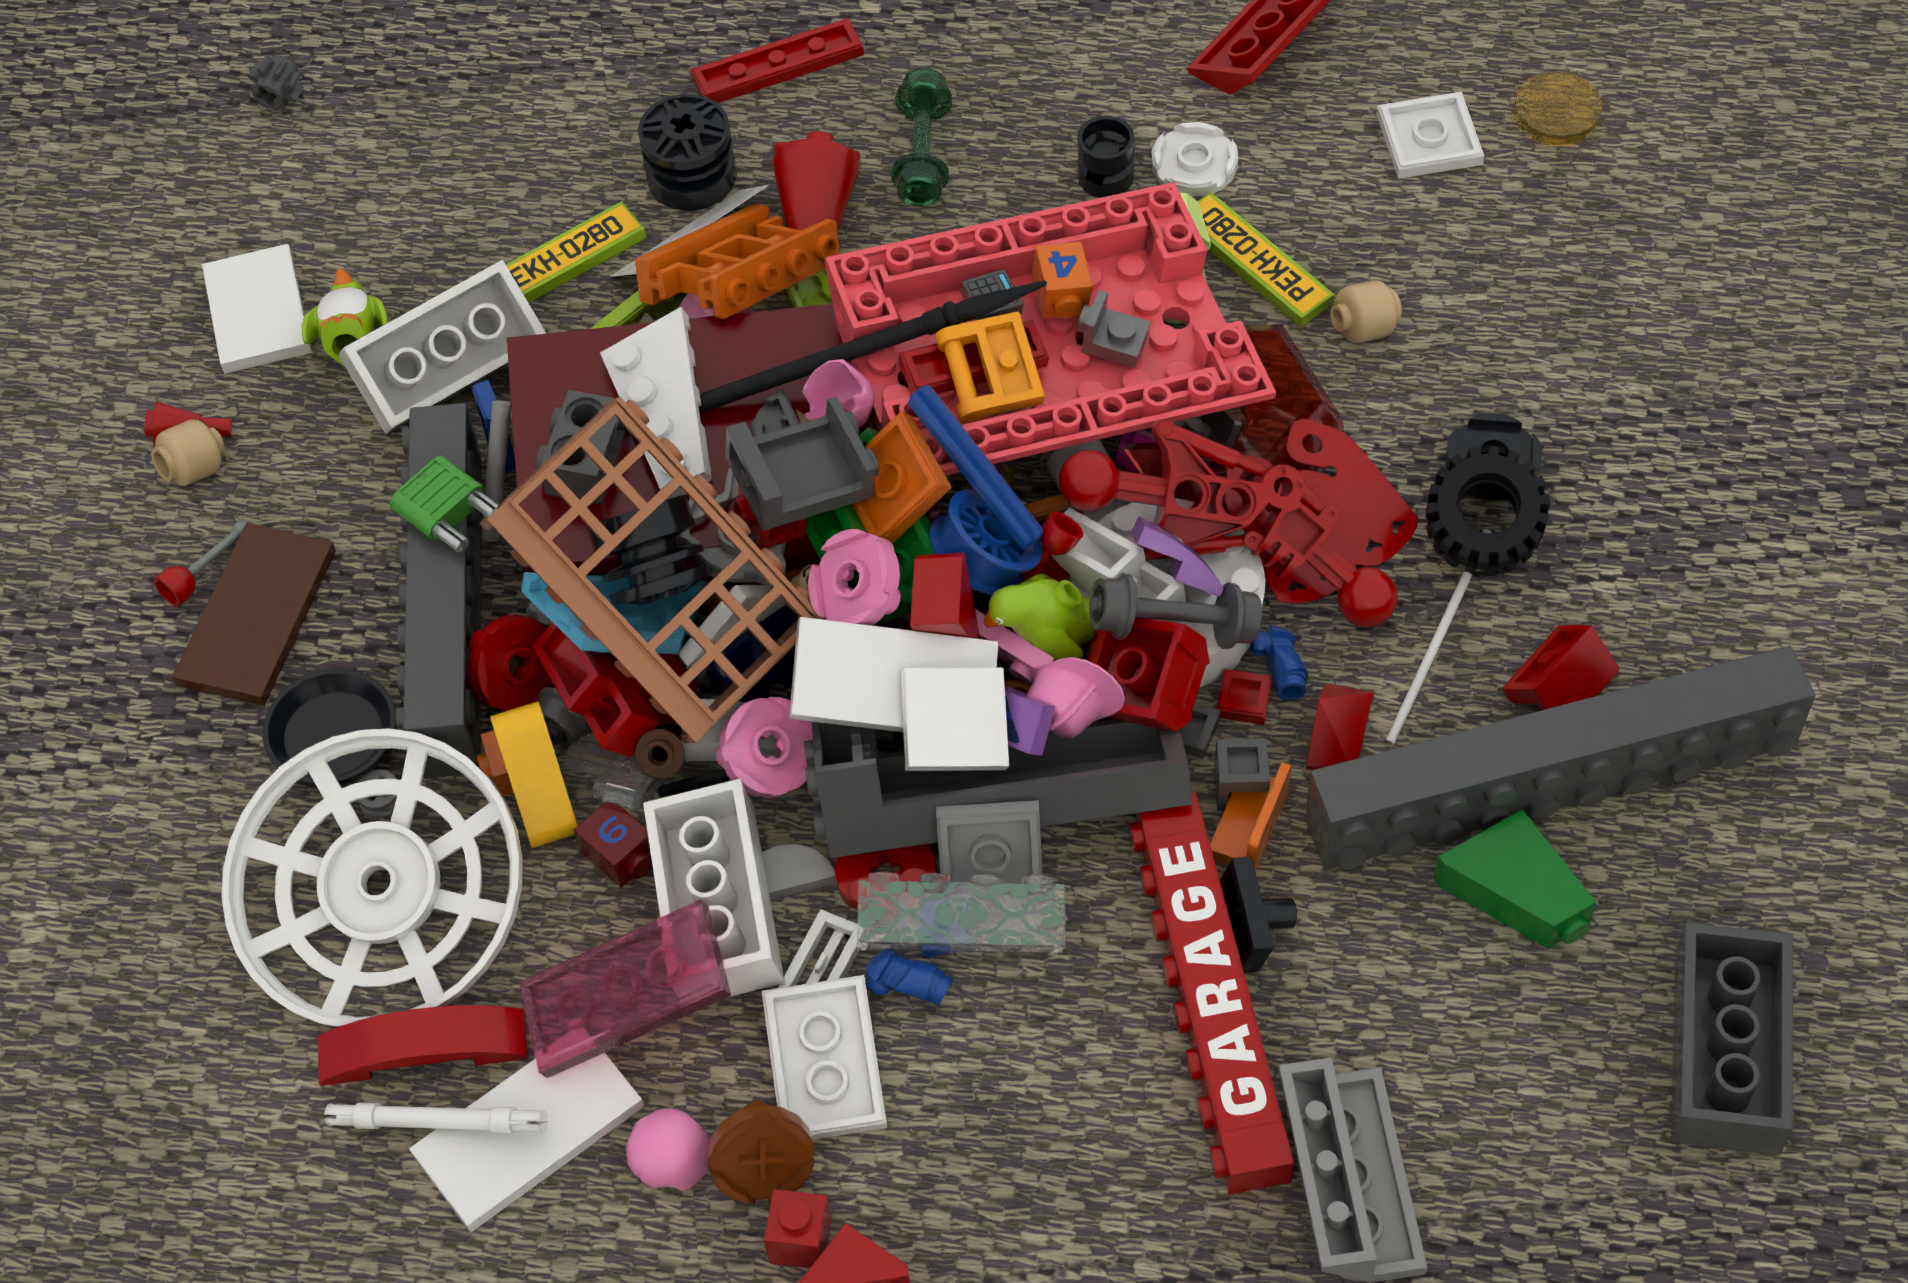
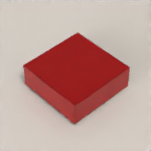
(1244, 696)

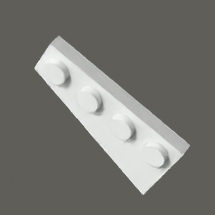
(658, 376)

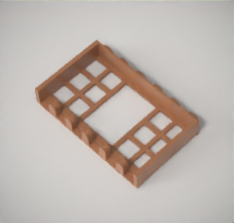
(601, 619)

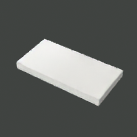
(854, 670)
(489, 1171)

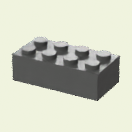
(1733, 1039)

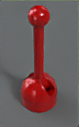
(1059, 538)

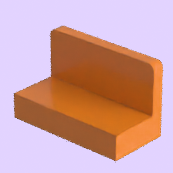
(1250, 820)

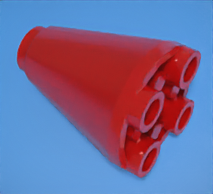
(814, 179)

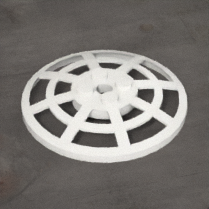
(354, 858)

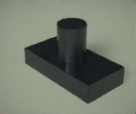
(1251, 915)

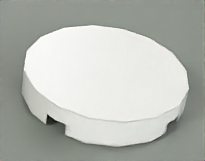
(1179, 161)

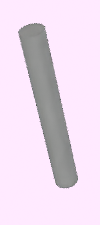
(496, 459)

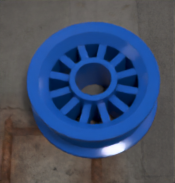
(990, 551)

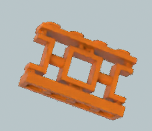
(736, 261)

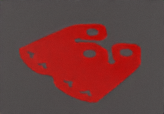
(1359, 492)

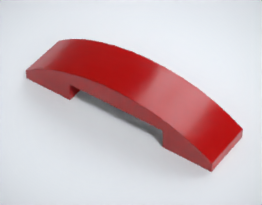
(421, 1038)

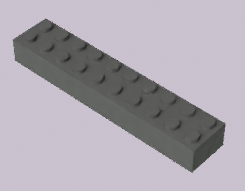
(1557, 758)

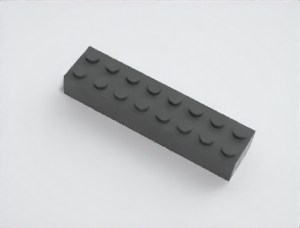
(440, 598)

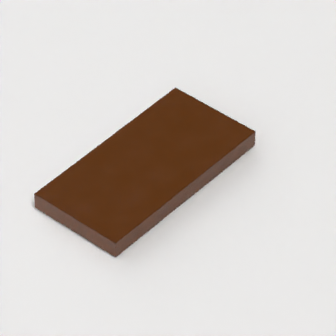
(254, 614)

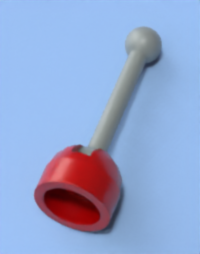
(178, 583)

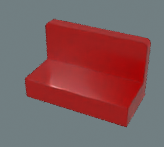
(1563, 669)

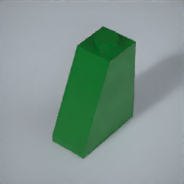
(1518, 881)

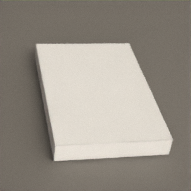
(255, 308)
(825, 1056)

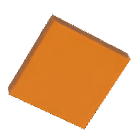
(906, 481)

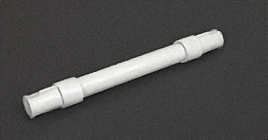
(498, 1119)

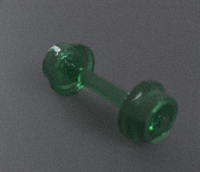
(919, 174)

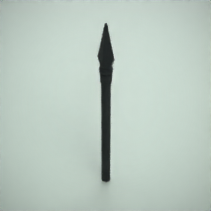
(929, 323)

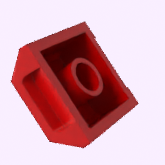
(1157, 670)

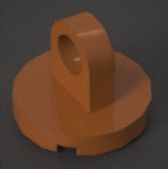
(760, 1152)

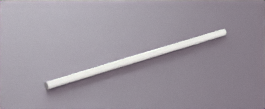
(1429, 656)

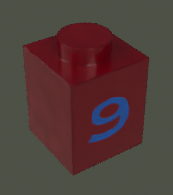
(615, 843)

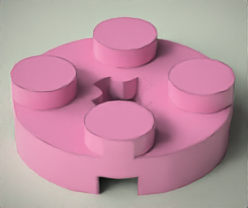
(877, 584)
(741, 755)

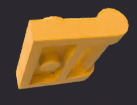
(1005, 362)

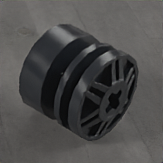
(687, 152)
(652, 554)

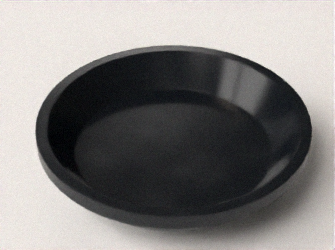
(324, 707)

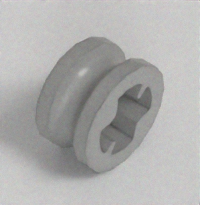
(381, 806)

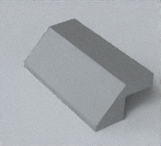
(1352, 1172)

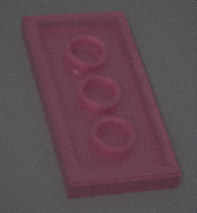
(624, 989)

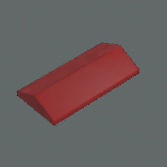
(1252, 42)

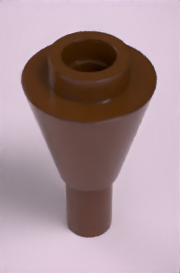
(660, 752)

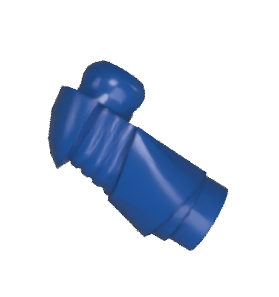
(1283, 662)
(906, 976)

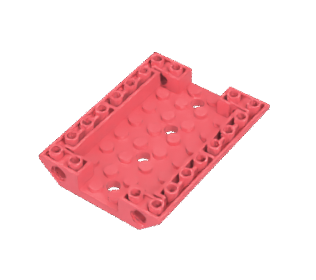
(1136, 249)

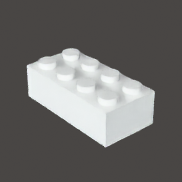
(440, 346)
(711, 851)

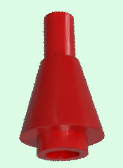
(167, 416)

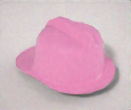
(1079, 693)

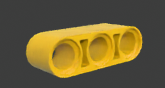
(534, 774)

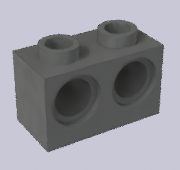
(579, 471)

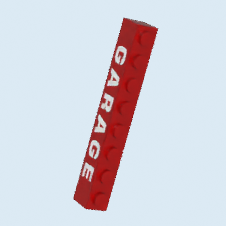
(1213, 998)

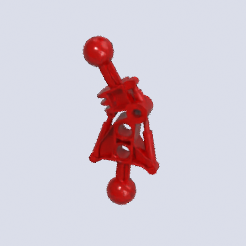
(1288, 536)

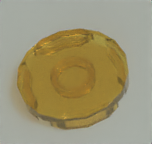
(1557, 108)

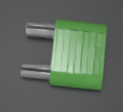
(439, 500)

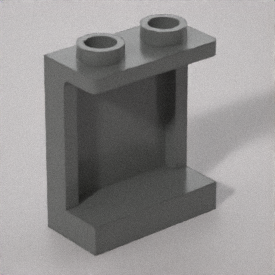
(802, 467)

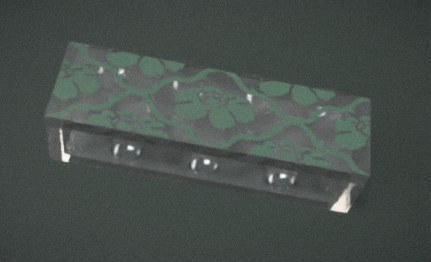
(960, 915)

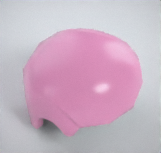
(843, 381)
(668, 1150)

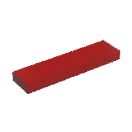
(778, 61)

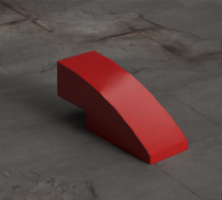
(596, 690)

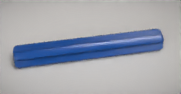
(975, 467)

